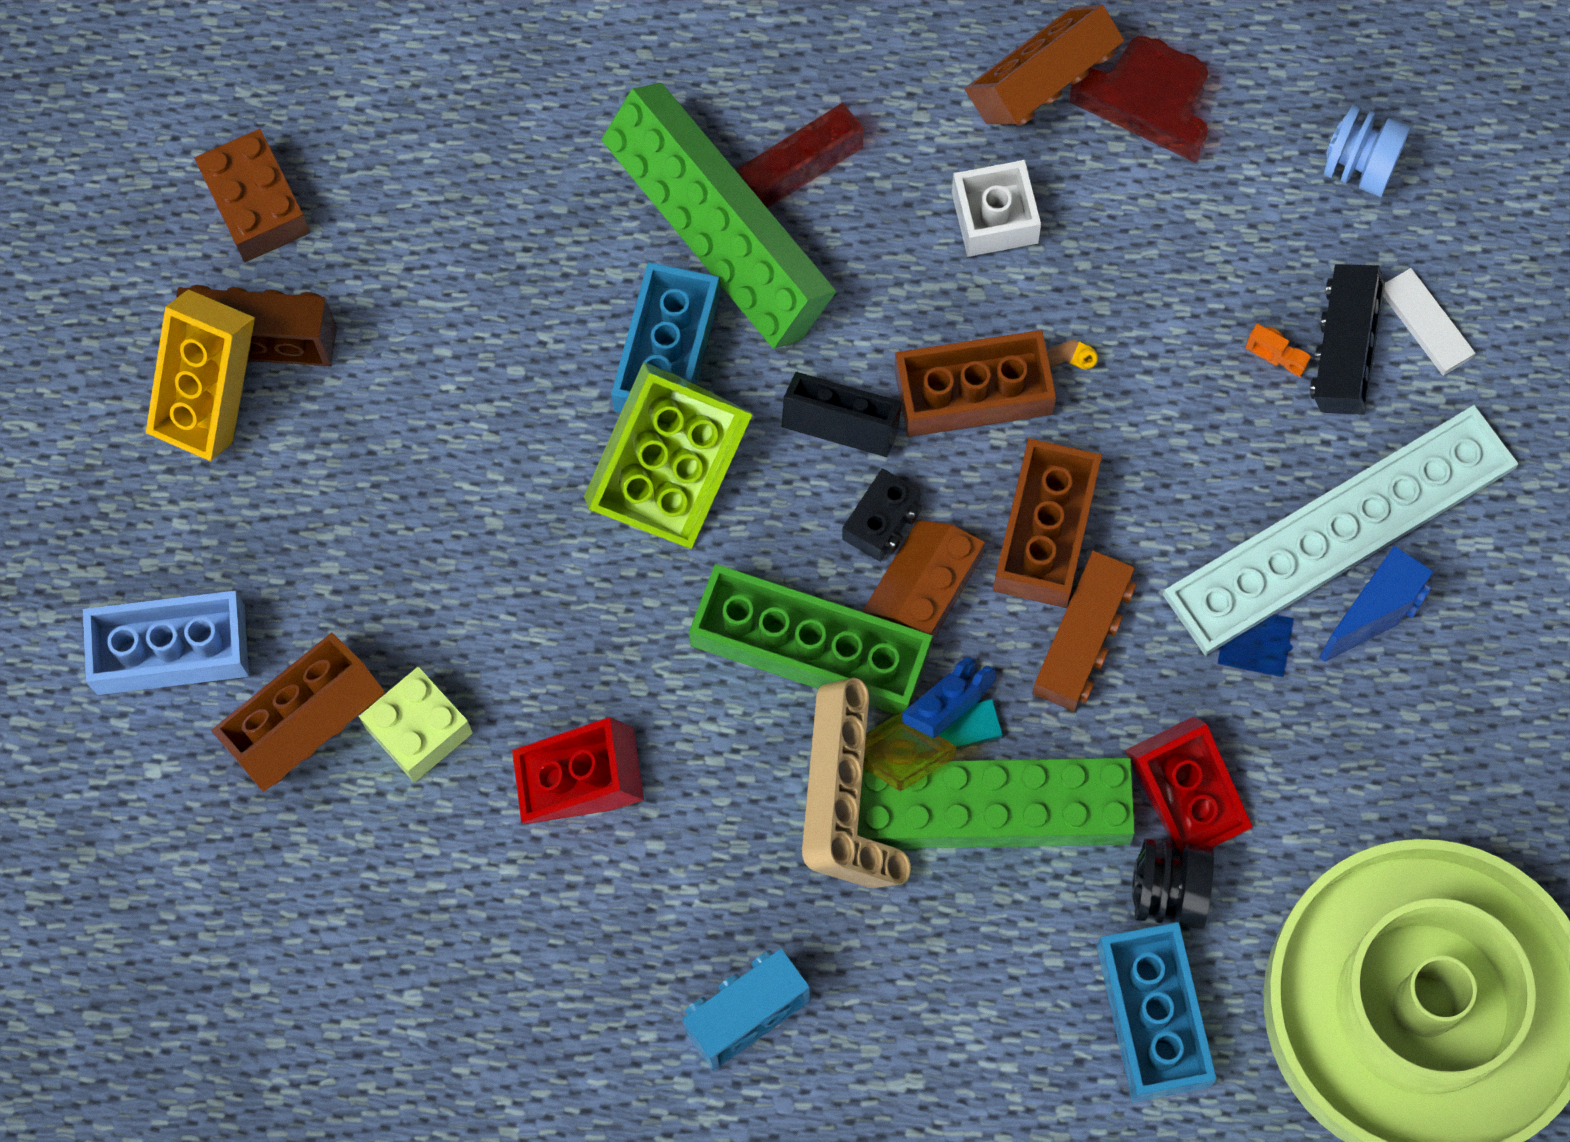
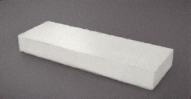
(1427, 322)

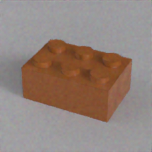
(252, 195)

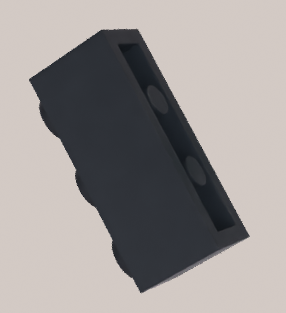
(841, 414)

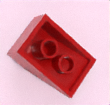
(578, 772)
(1189, 785)

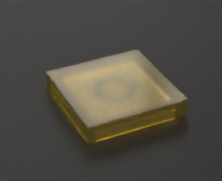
(903, 753)

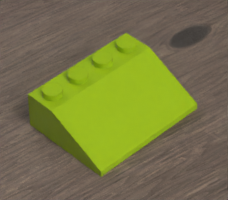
(666, 456)

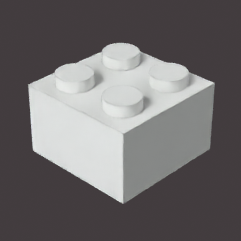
(996, 208)

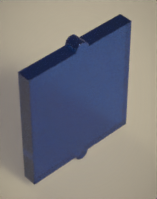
(1260, 648)

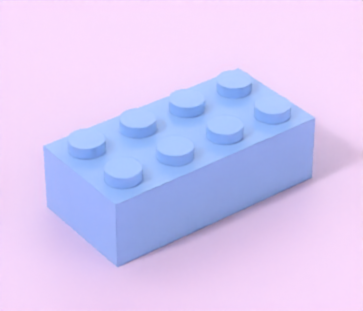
(165, 643)

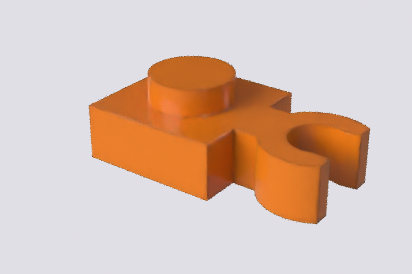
(1274, 348)

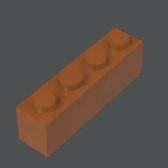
(1084, 630)

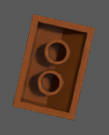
(926, 576)

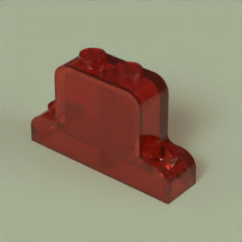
(1150, 95)

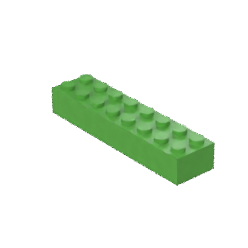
(718, 215)
(1003, 805)

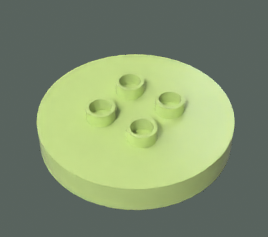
(1423, 997)

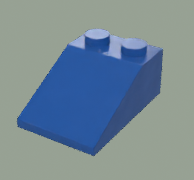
(1390, 594)

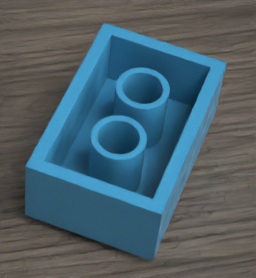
(746, 1008)

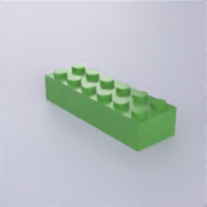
(808, 638)

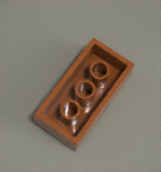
(1045, 65)
(974, 383)
(1047, 523)
(298, 711)

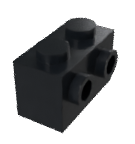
(882, 515)

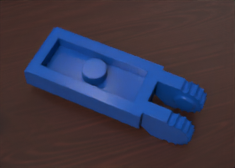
(949, 698)

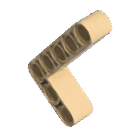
(835, 794)

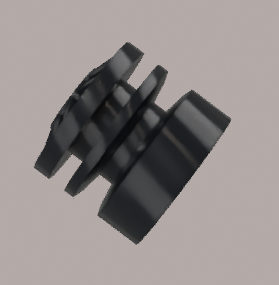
(1173, 883)

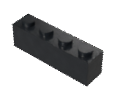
(1348, 339)

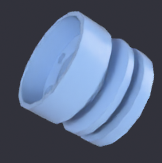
(1366, 150)

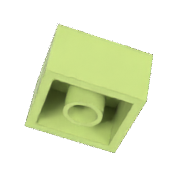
(416, 724)

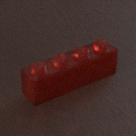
(803, 155)

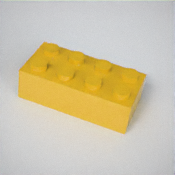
(199, 374)

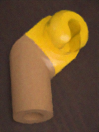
(1074, 354)

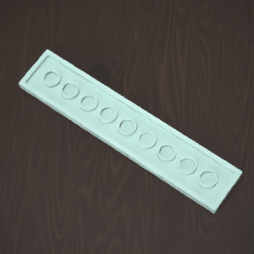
(1339, 530)

